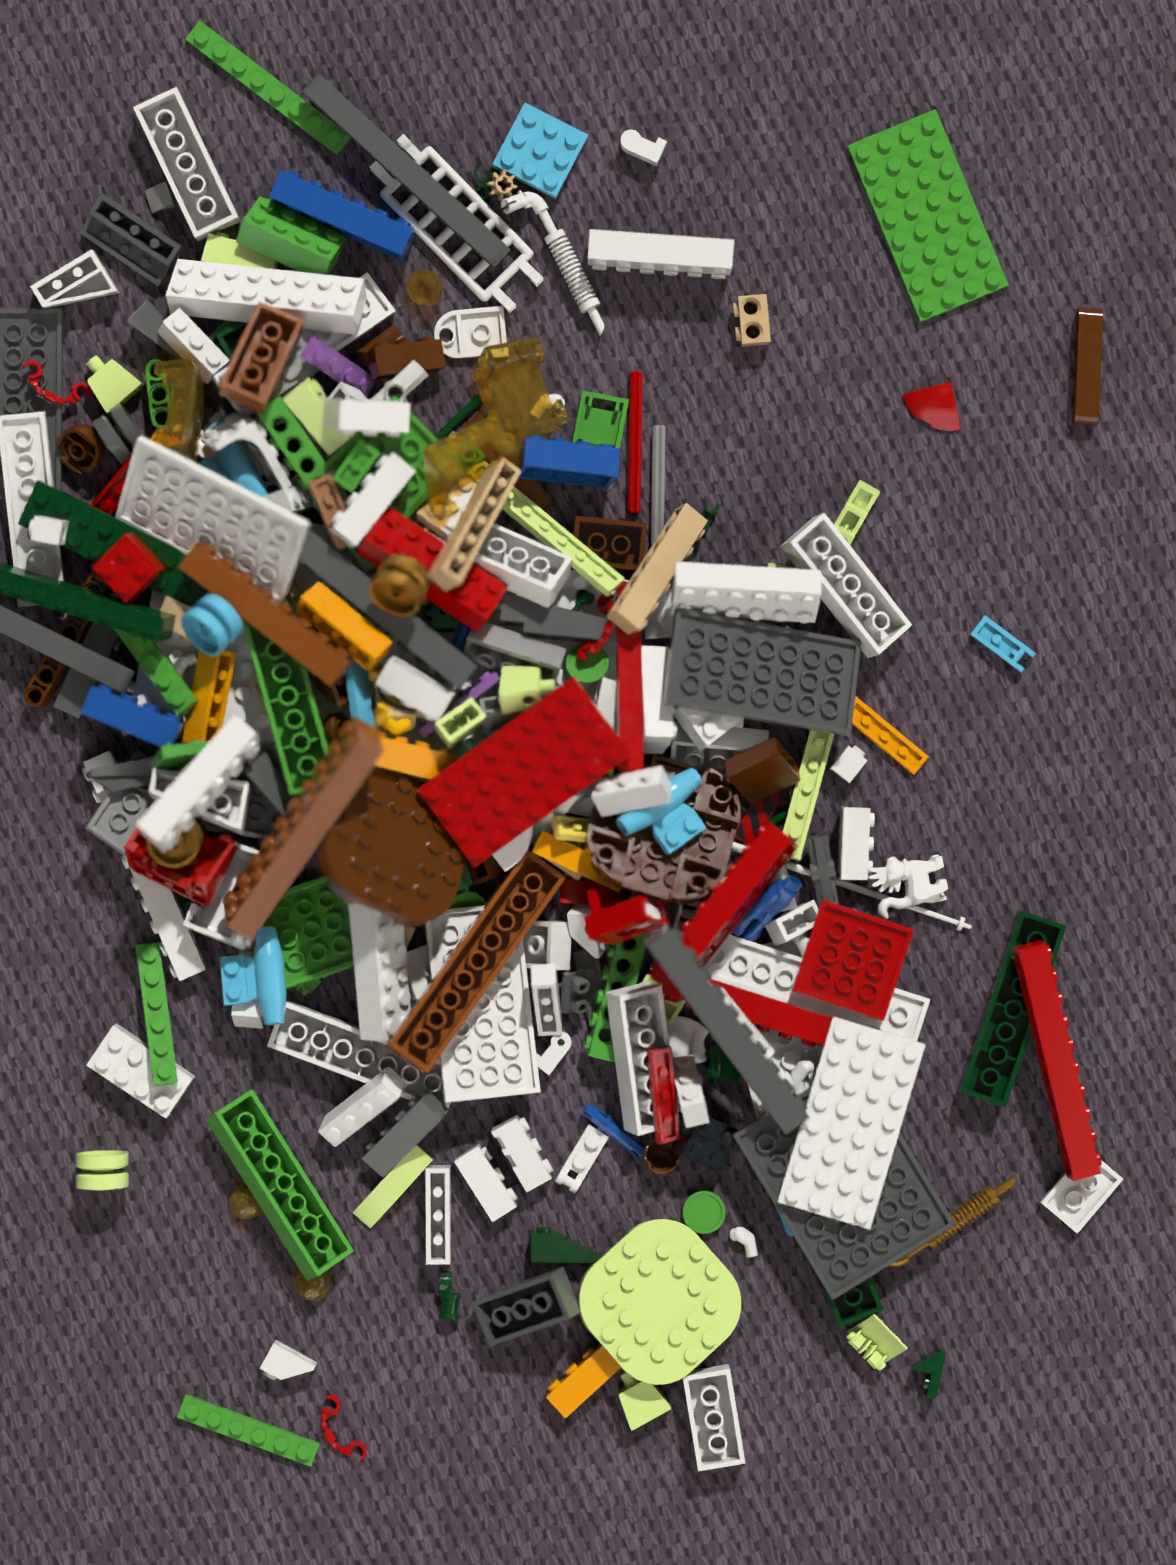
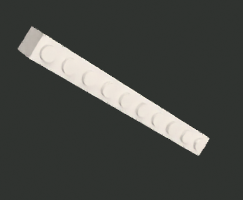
(160, 901)

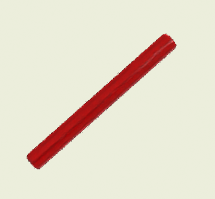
(635, 442)

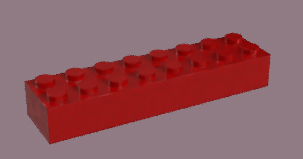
(732, 898)

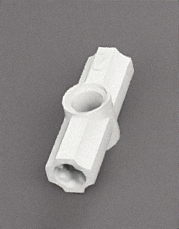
(406, 380)

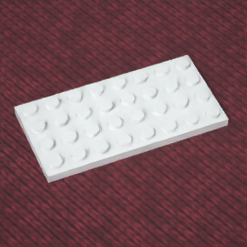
(193, 506)
(496, 1043)
(851, 1123)

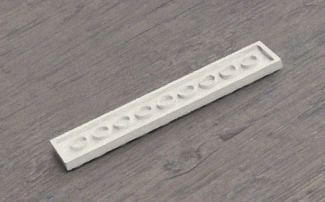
(774, 974)

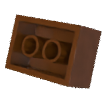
(614, 541)

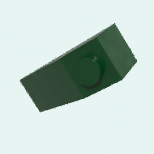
(554, 1247)

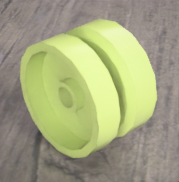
(102, 1172)

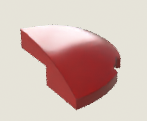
(935, 406)

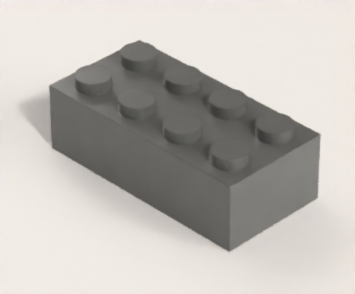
(526, 1306)

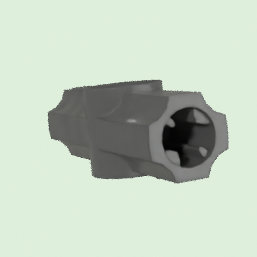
(822, 869)

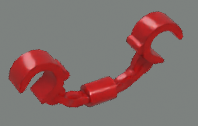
(52, 397)
(604, 607)
(328, 1434)

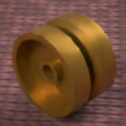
(399, 585)
(184, 851)

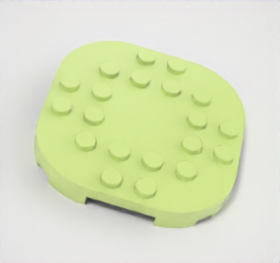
(659, 1301)

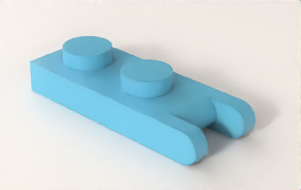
(1001, 642)

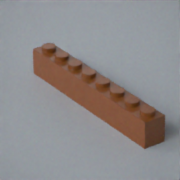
(266, 613)

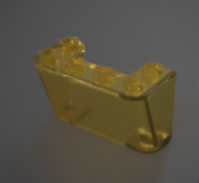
(516, 390)
(464, 459)

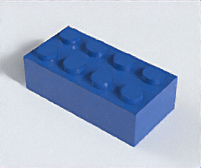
(569, 462)
(137, 719)

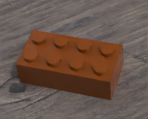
(261, 357)

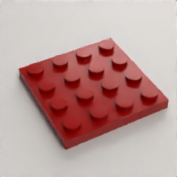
(853, 960)

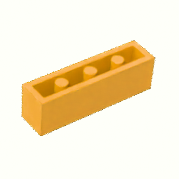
(343, 626)
(211, 689)
(413, 759)
(581, 1380)

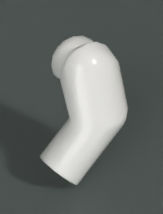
(185, 661)
(746, 1238)

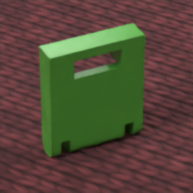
(600, 425)
(177, 756)

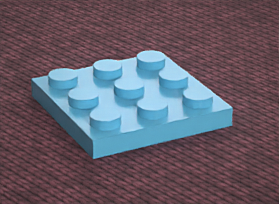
(540, 150)

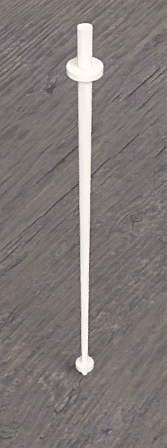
(806, 871)

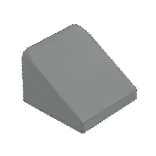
(159, 197)

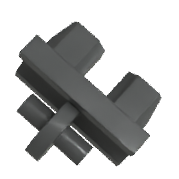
(573, 991)

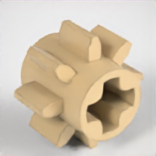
(506, 180)

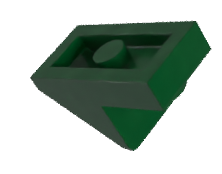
(933, 1365)

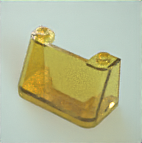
(185, 407)

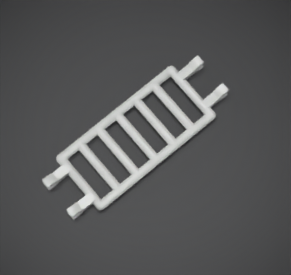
(435, 244)

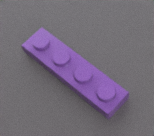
(337, 366)
(486, 682)

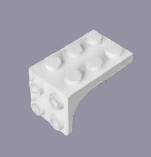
(254, 435)

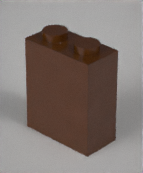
(762, 770)

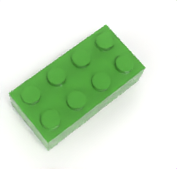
(290, 238)

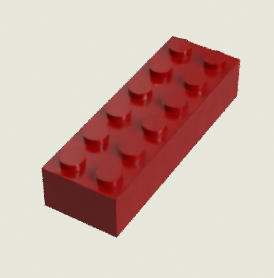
(468, 602)

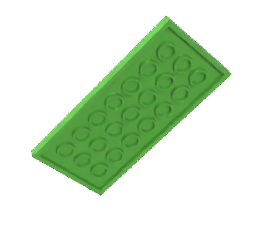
(927, 215)

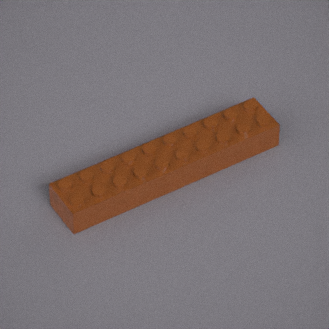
(302, 826)
(475, 962)

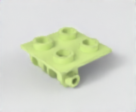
(877, 1340)

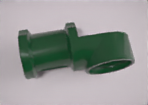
(449, 1299)

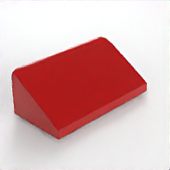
(575, 891)

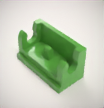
(357, 465)

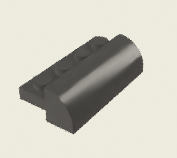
(131, 239)

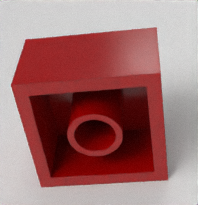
(129, 567)

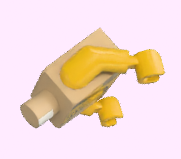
(388, 711)

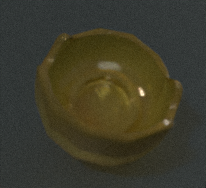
(421, 282)
(243, 1203)
(313, 1289)

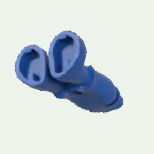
(769, 903)

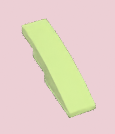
(856, 510)
(392, 1186)

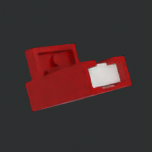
(621, 921)

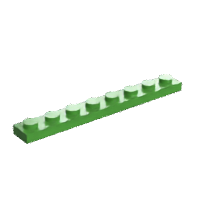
(268, 88)

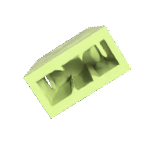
(111, 383)
(522, 688)
(457, 725)
(641, 1401)

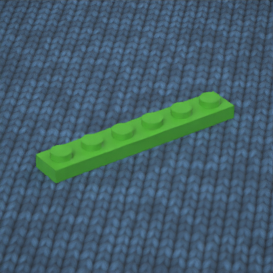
(159, 671)
(156, 1014)
(248, 1430)

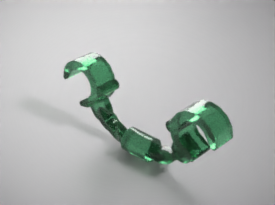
(488, 179)

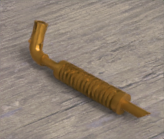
(964, 1215)

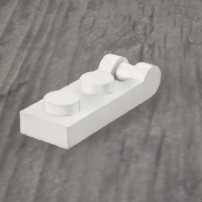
(582, 1157)

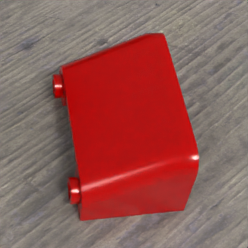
(197, 879)

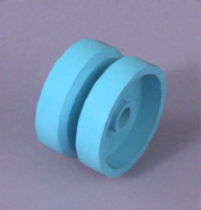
(212, 625)

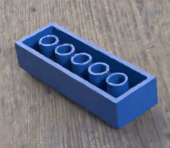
(345, 216)

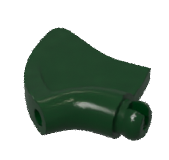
(720, 1066)

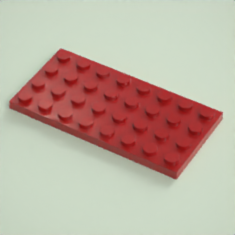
(524, 771)

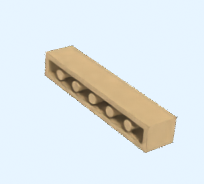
(474, 523)
(657, 569)

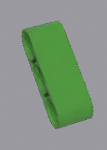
(153, 385)

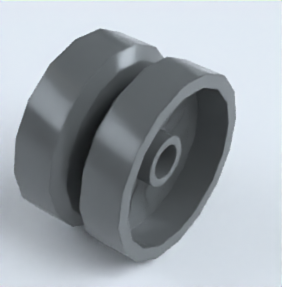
(119, 435)

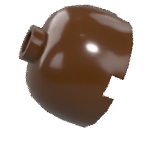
(81, 448)

